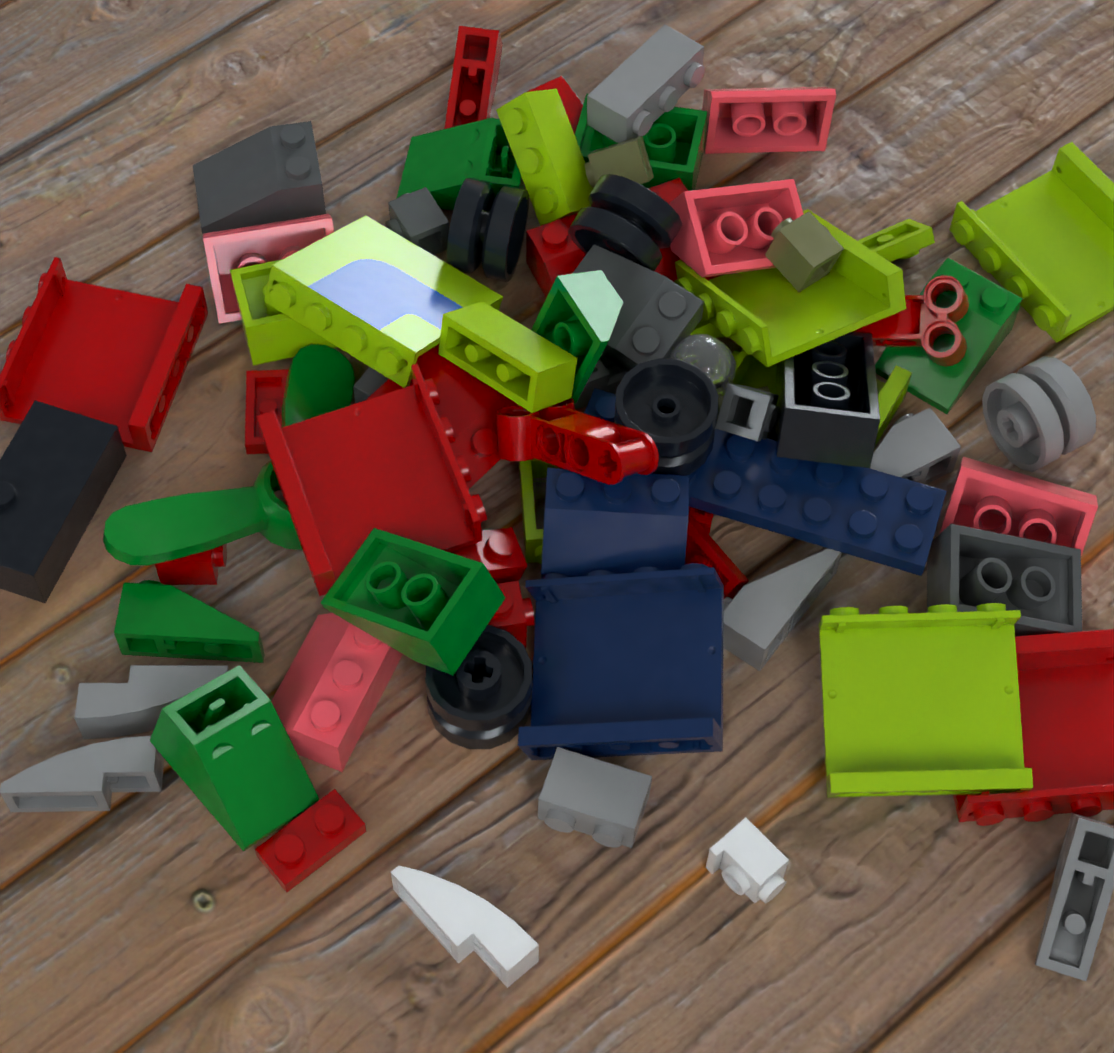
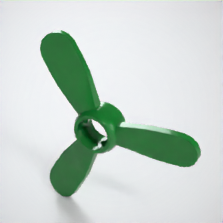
(197, 522)

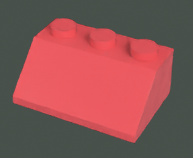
(768, 119)
(732, 225)
(253, 246)
(1019, 505)
(333, 689)

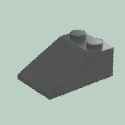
(261, 180)
(653, 310)
(1025, 574)

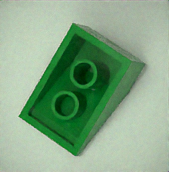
(672, 144)
(984, 327)
(416, 599)

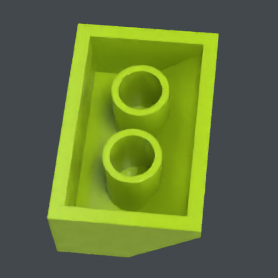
(267, 331)

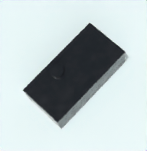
(829, 403)
(49, 493)

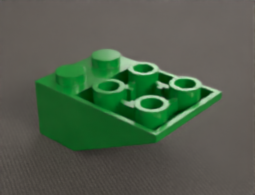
(451, 155)
(235, 756)

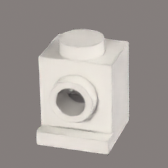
(749, 862)

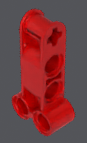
(924, 322)
(575, 442)

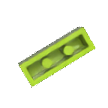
(546, 154)
(507, 356)

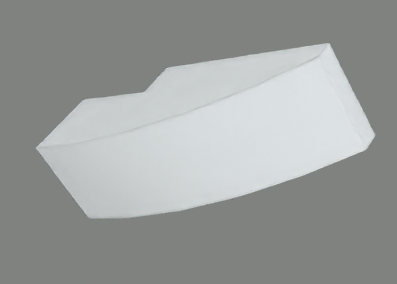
(467, 923)

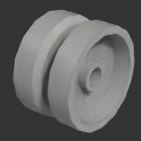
(1039, 413)

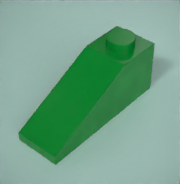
(172, 624)

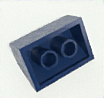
(614, 525)

